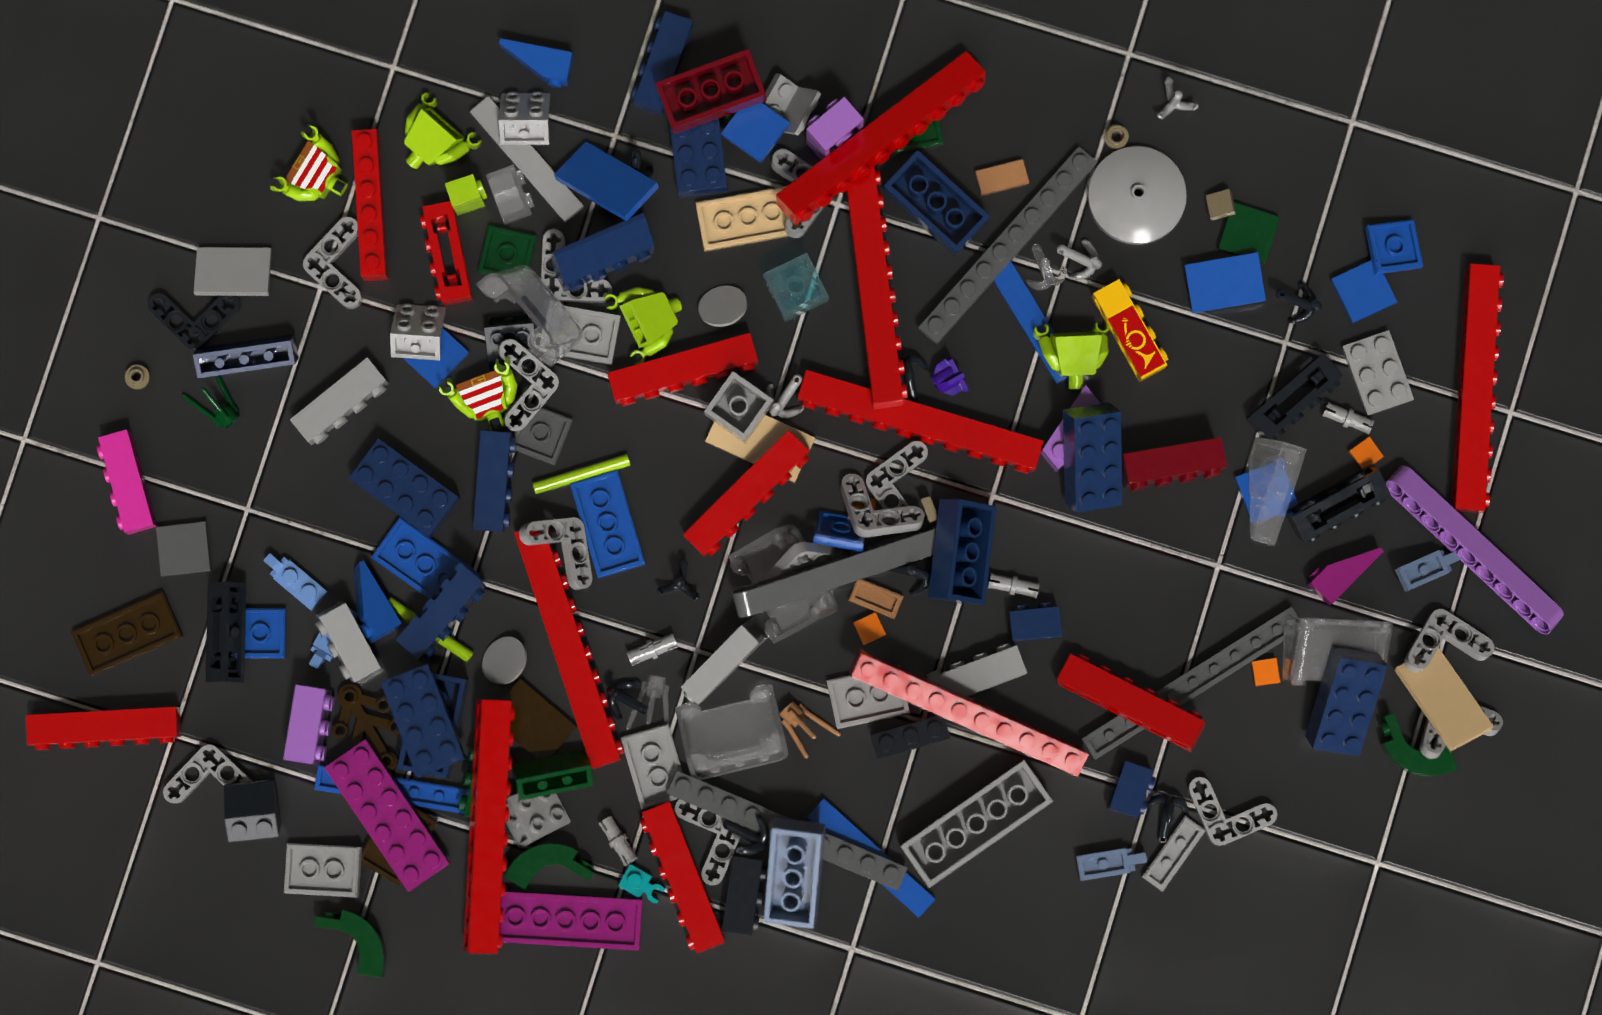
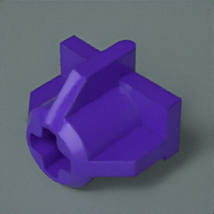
(948, 377)

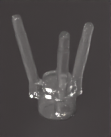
(655, 687)

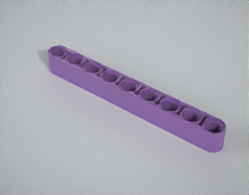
(1474, 550)

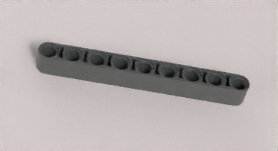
(834, 572)

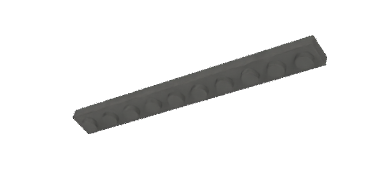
(1007, 245)
(1196, 680)
(744, 812)

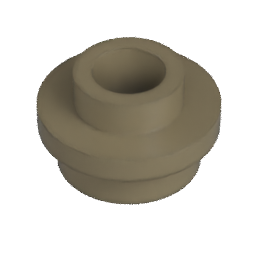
(1119, 129)
(144, 380)

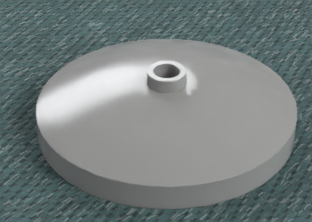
(1132, 217)

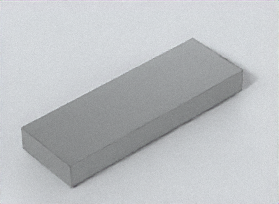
(1173, 853)

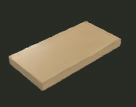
(741, 219)
(760, 441)
(1445, 701)

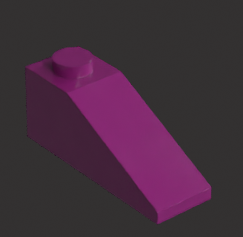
(1337, 577)

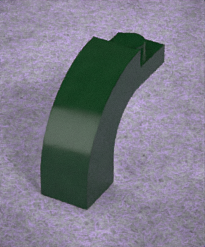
(1410, 759)
(534, 859)
(369, 940)

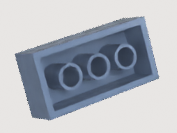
(794, 873)

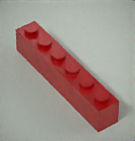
(370, 205)
(682, 369)
(747, 493)
(1131, 702)
(103, 726)
(683, 877)

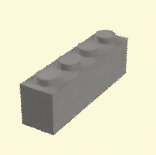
(339, 402)
(983, 672)

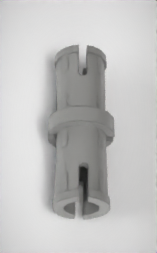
(1348, 418)
(1013, 585)
(652, 649)
(618, 840)

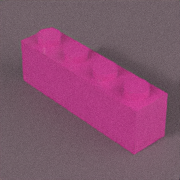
(127, 482)

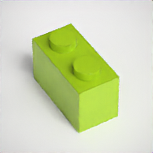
(466, 194)

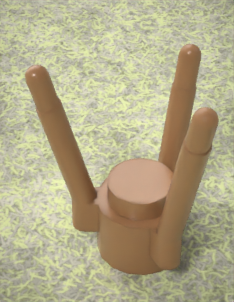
(794, 716)

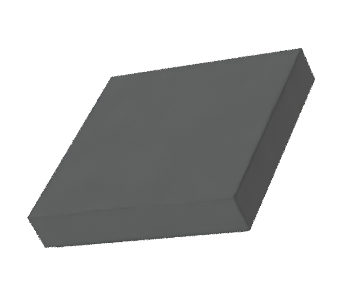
(543, 435)
(183, 549)

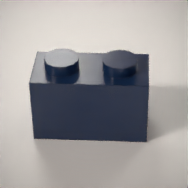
(1035, 623)
(1131, 790)

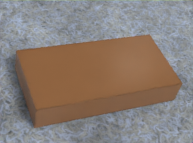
(1002, 177)
(876, 598)

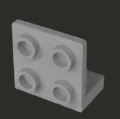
(791, 102)
(524, 118)
(417, 332)
(535, 817)

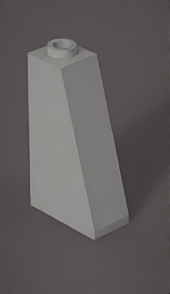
(724, 661)

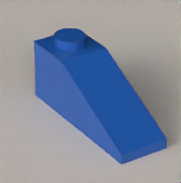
(547, 63)
(373, 609)

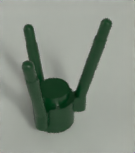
(224, 414)

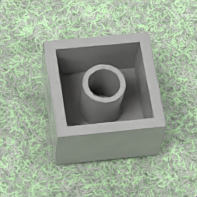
(739, 407)

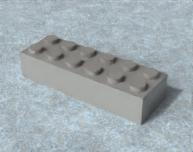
(976, 823)

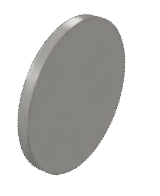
(722, 306)
(504, 660)

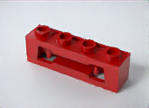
(439, 214)

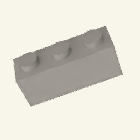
(346, 642)

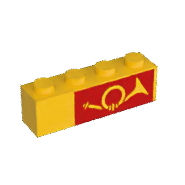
(1129, 330)

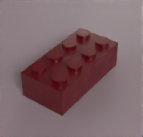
(711, 91)
(1173, 463)

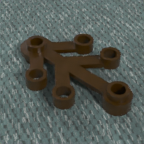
(365, 722)

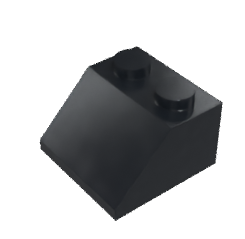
(251, 810)

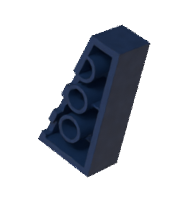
(441, 613)

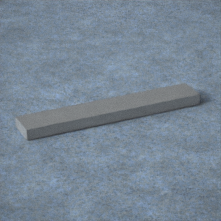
(529, 163)

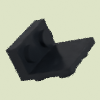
(508, 326)

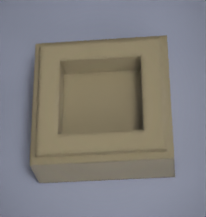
(1220, 204)
(929, 510)

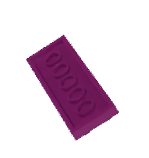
(387, 815)
(571, 921)

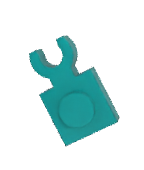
(637, 882)

